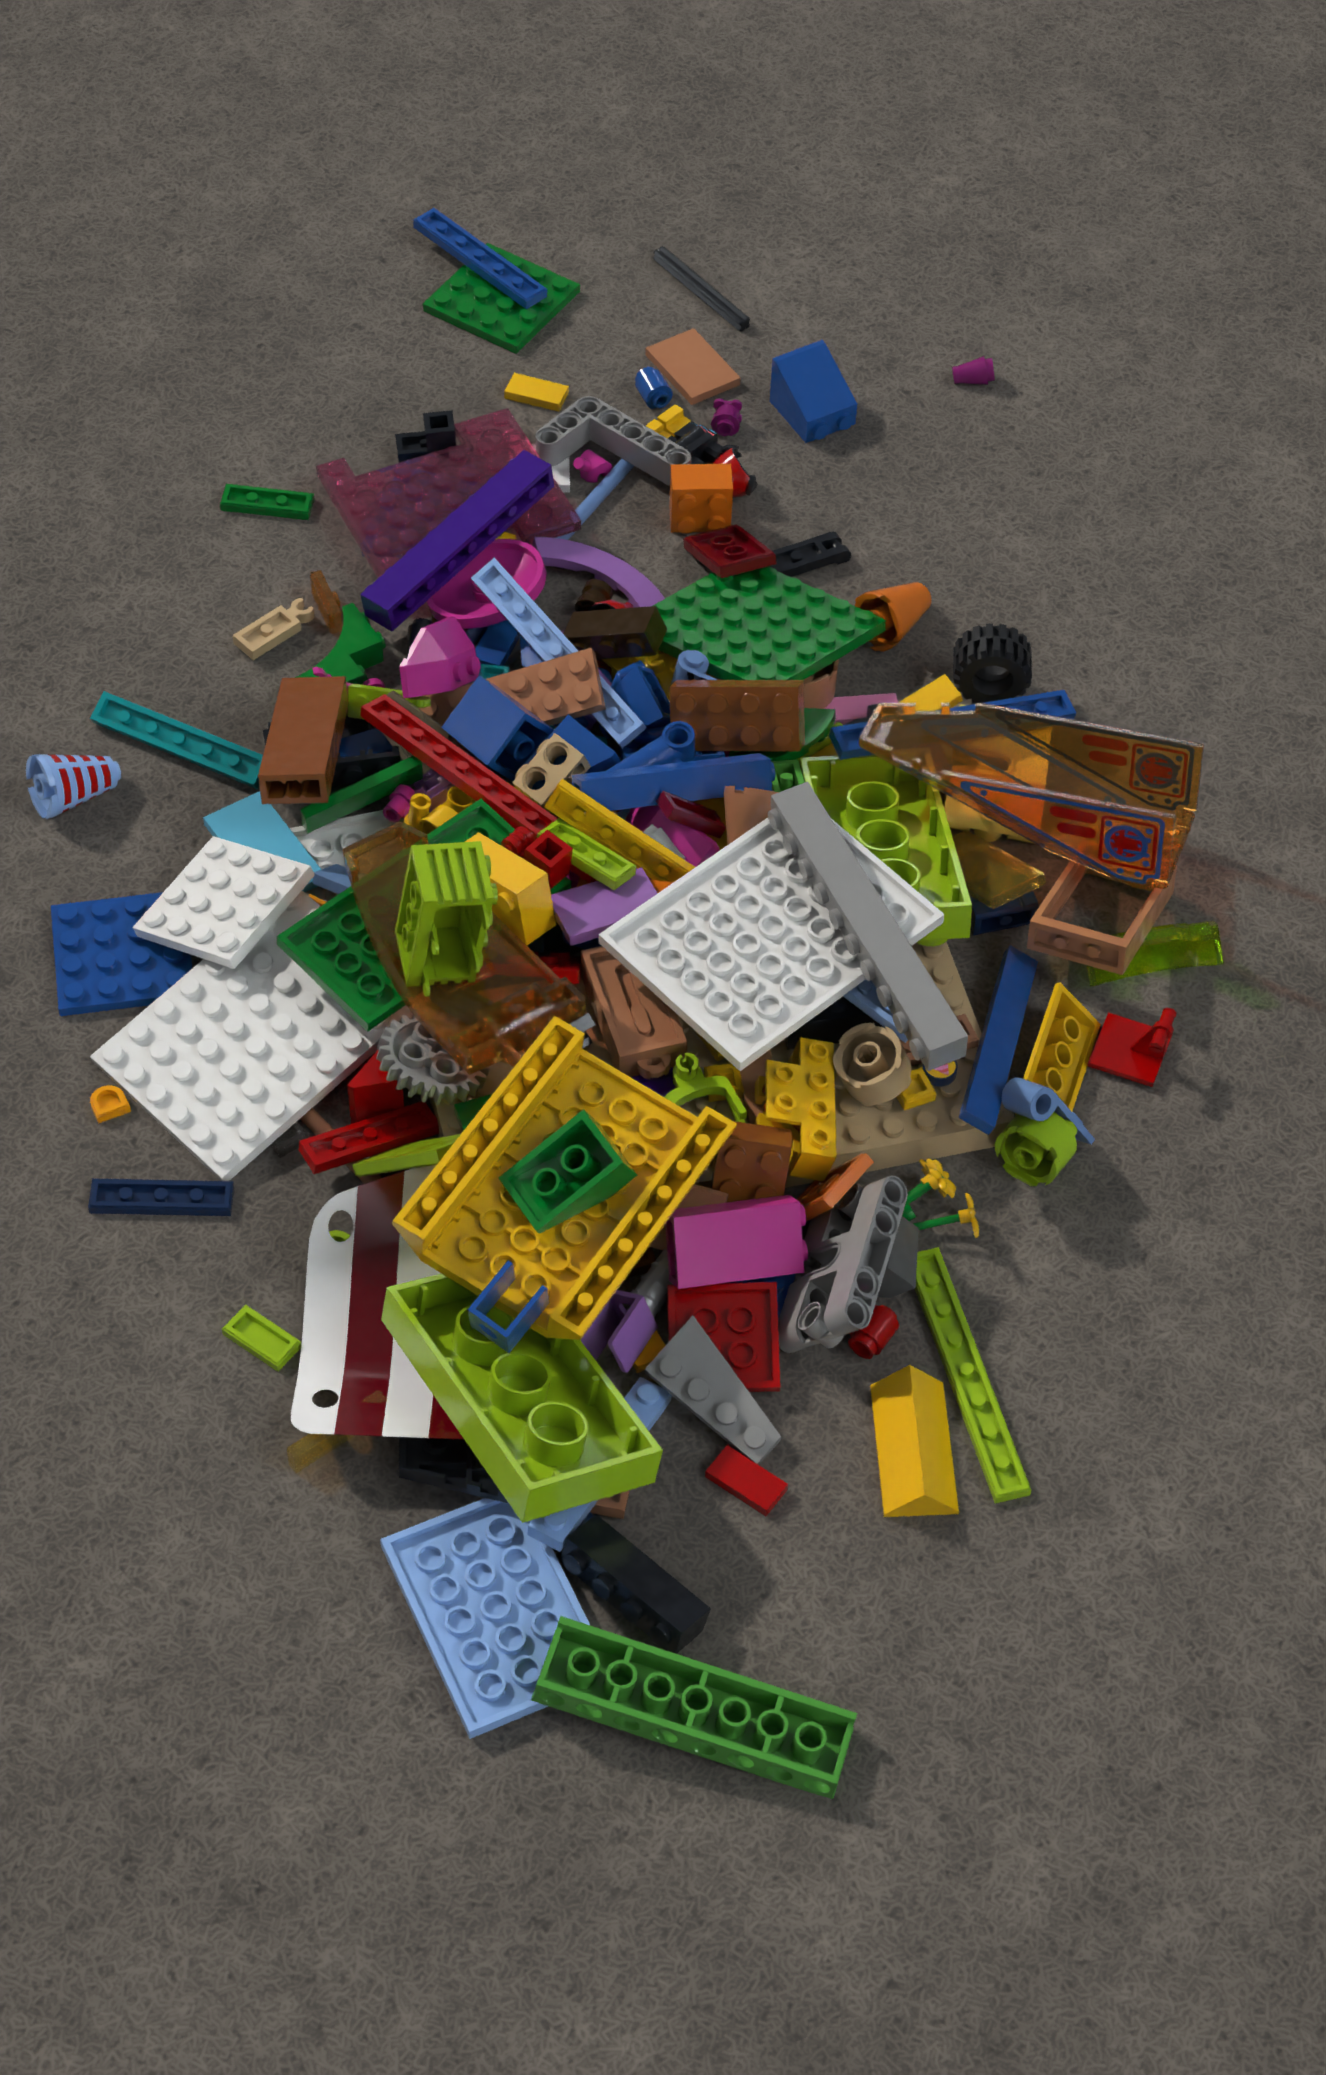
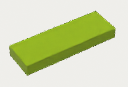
(593, 856)

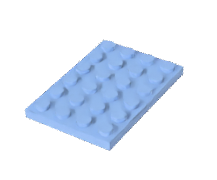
(483, 1606)

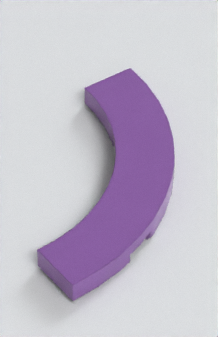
(605, 566)

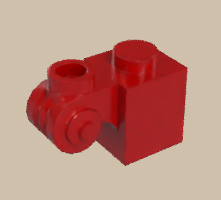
(545, 852)

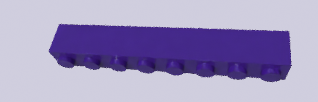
(457, 540)

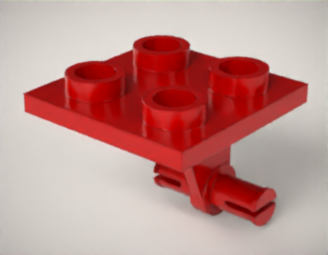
(1132, 1047)

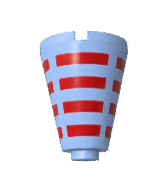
(68, 780)

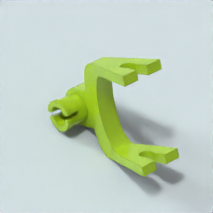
(695, 1085)

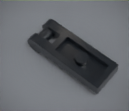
(811, 554)

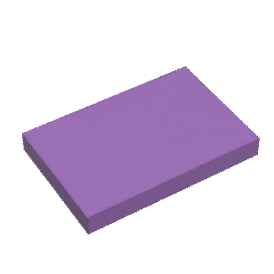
(595, 907)

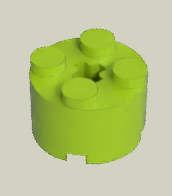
(1036, 1149)

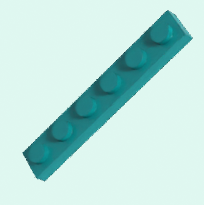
(178, 739)

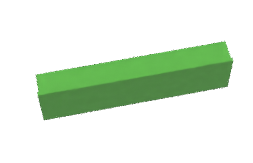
(695, 1707)

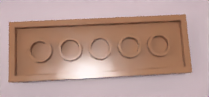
(546, 689)

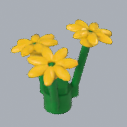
(938, 1180)

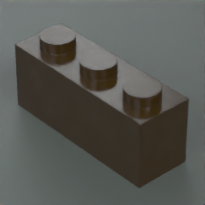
(617, 632)

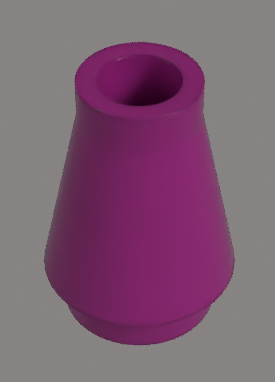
(974, 372)

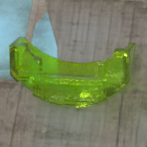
(1167, 949)

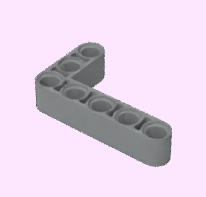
(614, 431)

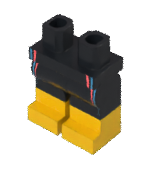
(687, 434)

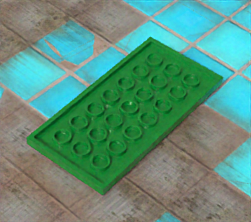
(337, 948)

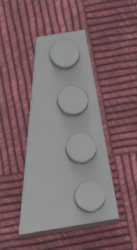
(709, 1388)

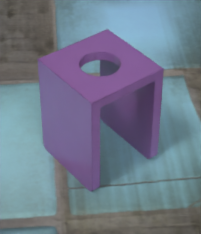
(622, 1329)

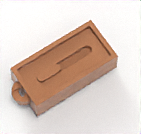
(635, 1023)

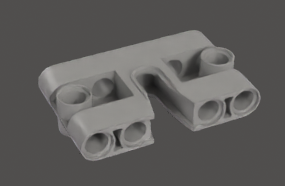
(853, 1251)

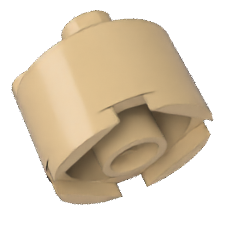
(872, 1064)

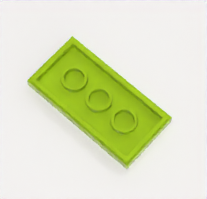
(405, 1157)

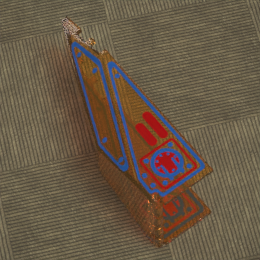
(1066, 784)

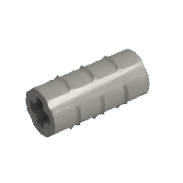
(654, 1284)

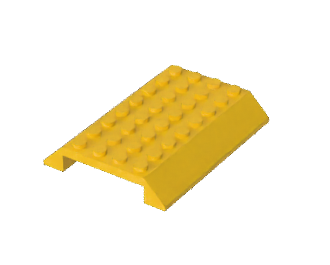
(472, 1226)

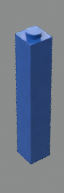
(686, 780)

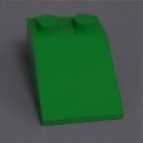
(567, 1173)

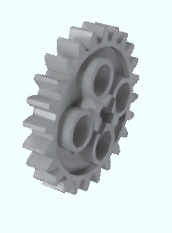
(423, 1064)

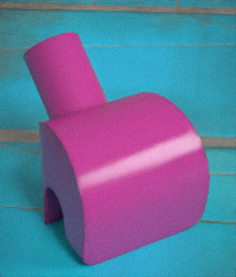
(591, 466)

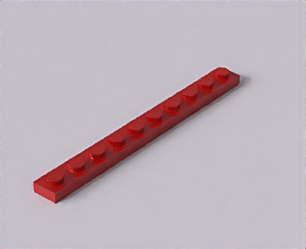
(458, 767)

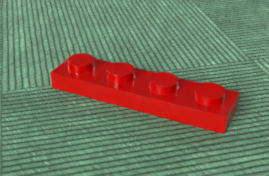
(368, 1137)

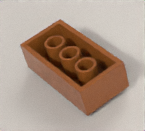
(741, 713)

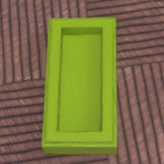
(261, 1338)

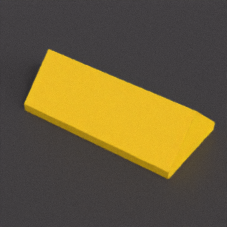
(1063, 1046)
(913, 1445)

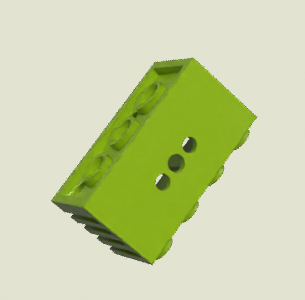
(445, 913)

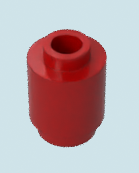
(876, 1335)

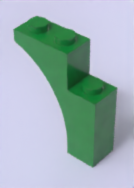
(355, 649)

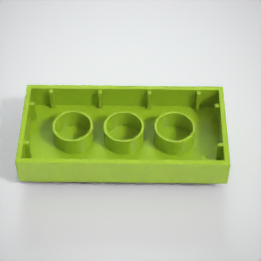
(902, 826)
(534, 1417)

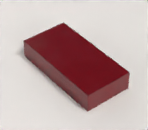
(691, 814)

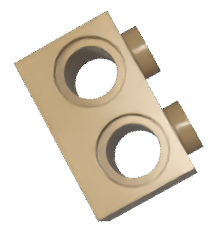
(542, 768)

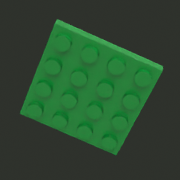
(490, 314)

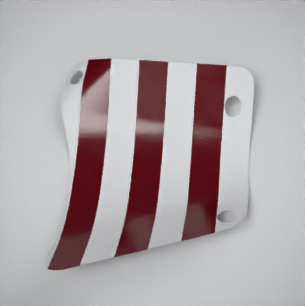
(343, 1332)

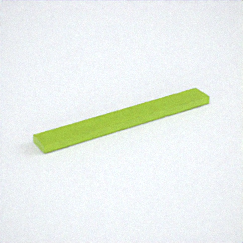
(969, 1379)

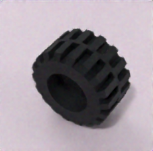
(992, 663)

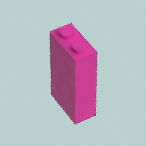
(736, 1241)

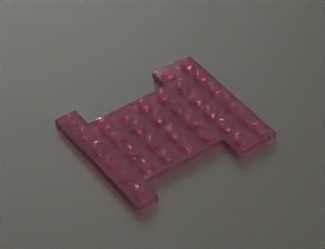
(405, 501)

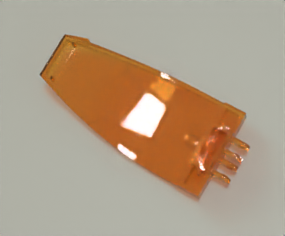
(475, 1020)

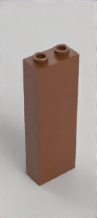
(303, 740)

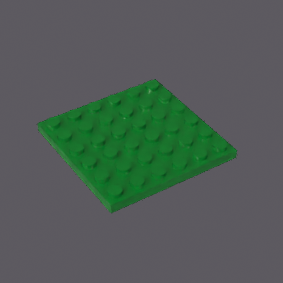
(763, 625)

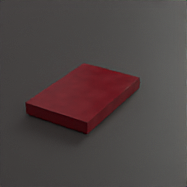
(729, 551)

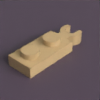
(272, 629)

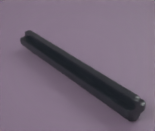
(701, 288)

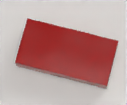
(746, 1480)

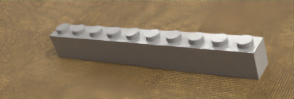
(868, 927)

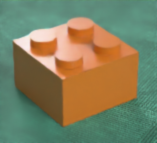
(700, 497)

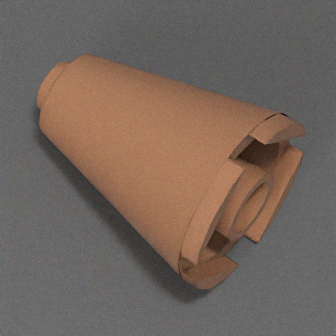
(745, 809)

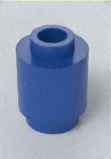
(653, 388)

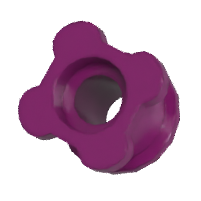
(727, 417)

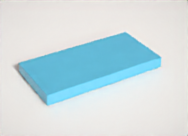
(260, 828)

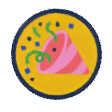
(942, 1075)

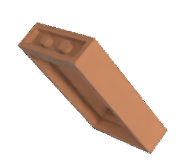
(1084, 944)

